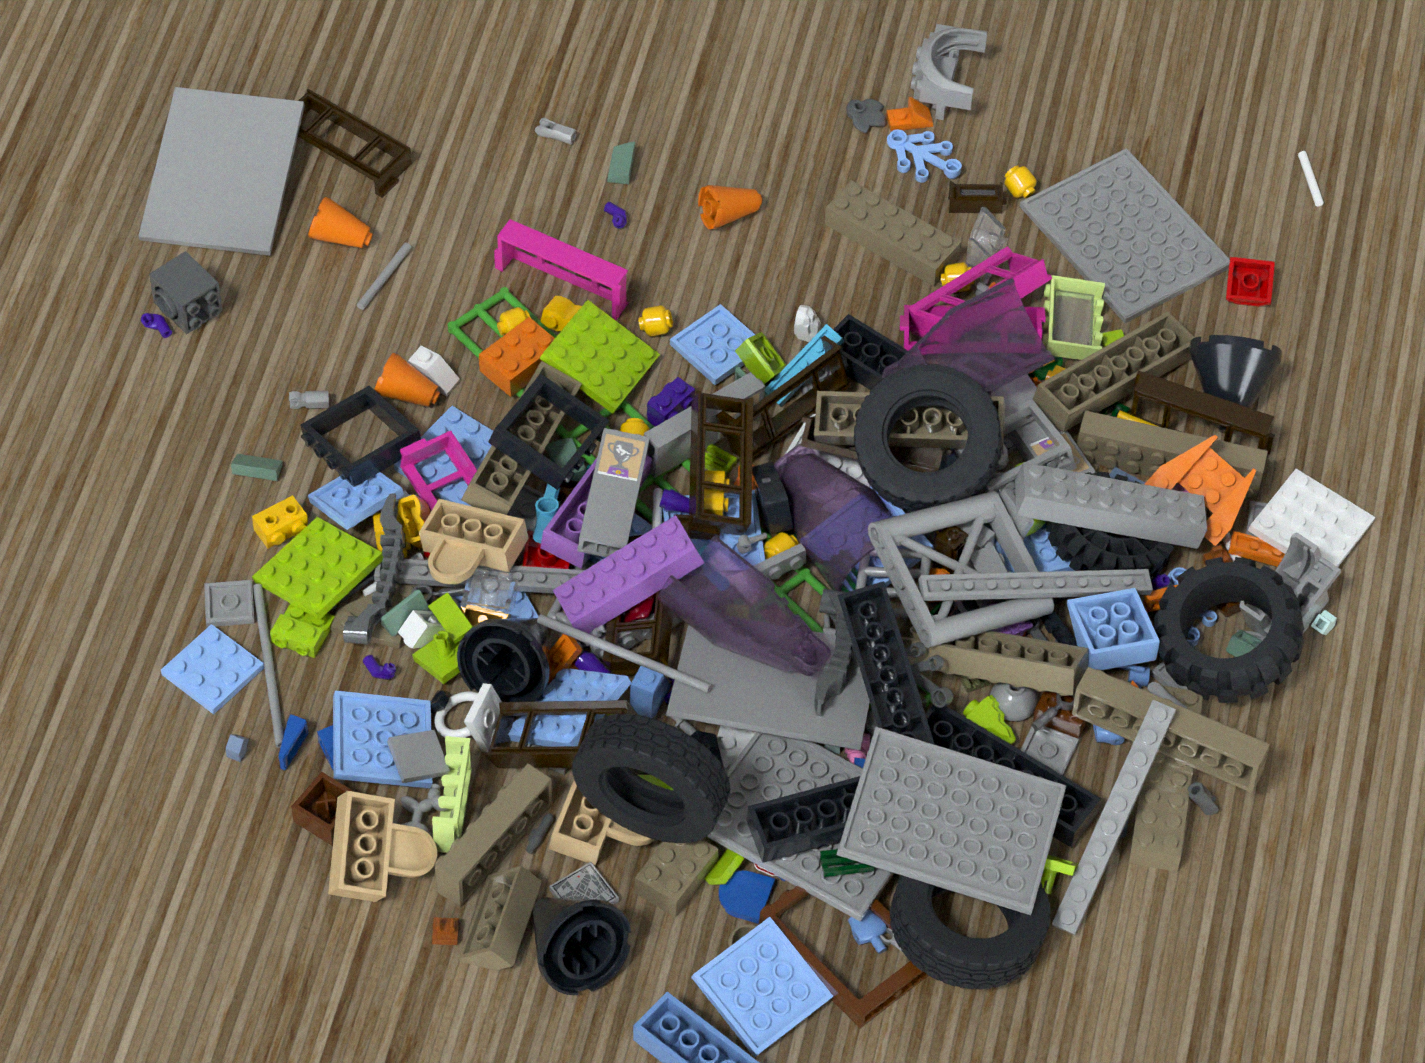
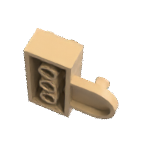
(468, 537)
(583, 830)
(372, 846)

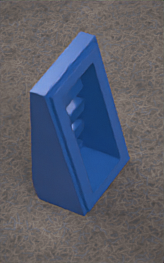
(293, 738)

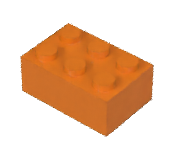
(515, 356)

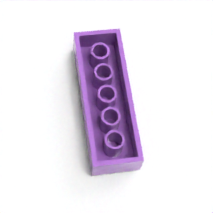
(564, 529)
(628, 576)

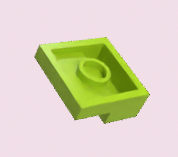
(301, 631)

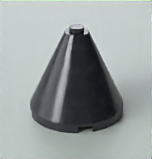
(1233, 367)
(508, 655)
(579, 942)

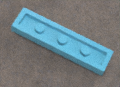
(805, 357)

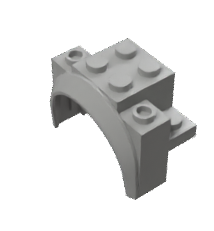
(936, 72)
(1307, 575)

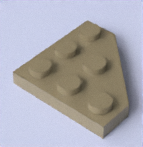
(379, 633)

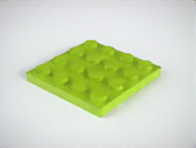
(600, 356)
(318, 568)

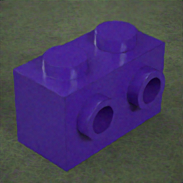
(670, 401)

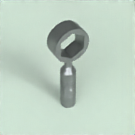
(454, 591)
(1051, 712)

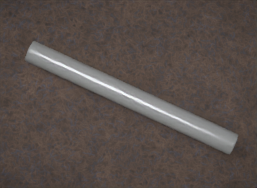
(385, 274)

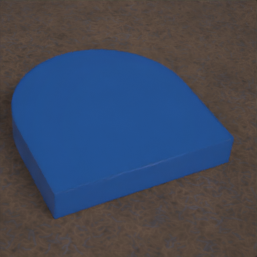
(746, 894)

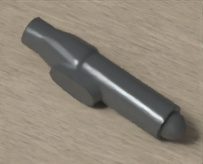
(537, 834)

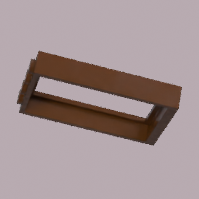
(875, 1001)

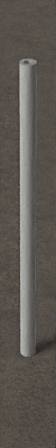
(624, 653)
(268, 664)

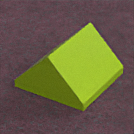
(760, 358)

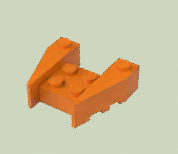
(1207, 474)

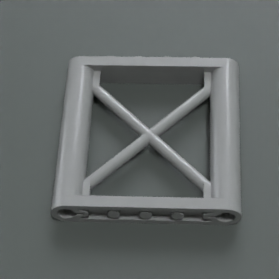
(981, 509)

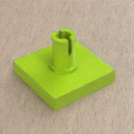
(439, 657)
(1055, 865)

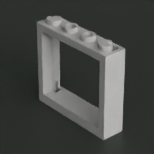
(1016, 418)

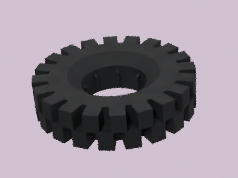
(1103, 552)

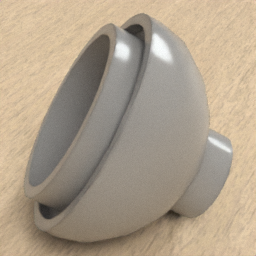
(1015, 704)

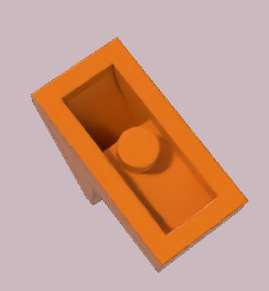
(912, 117)
(563, 655)

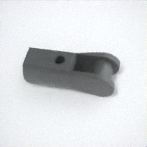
(1203, 798)

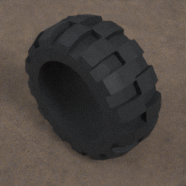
(1222, 584)

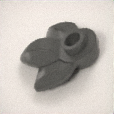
(866, 114)

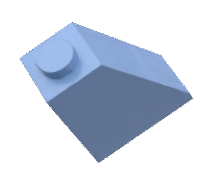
(648, 692)

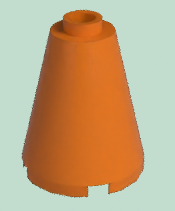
(726, 204)
(339, 226)
(406, 383)

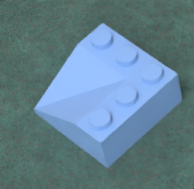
(1113, 629)

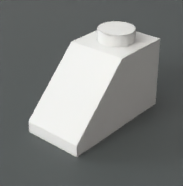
(435, 369)
(420, 628)

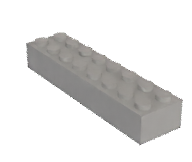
(1110, 505)

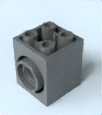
(185, 292)

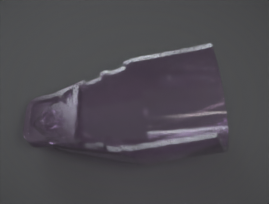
(984, 338)
(829, 512)
(742, 612)

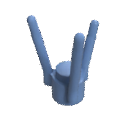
(1138, 674)

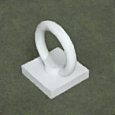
(480, 719)

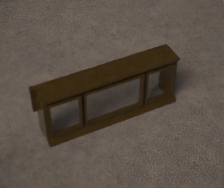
(383, 180)
(1203, 406)
(791, 416)
(914, 458)
(710, 523)
(659, 642)
(544, 757)

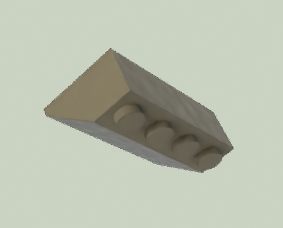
(501, 919)

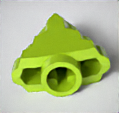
(989, 717)

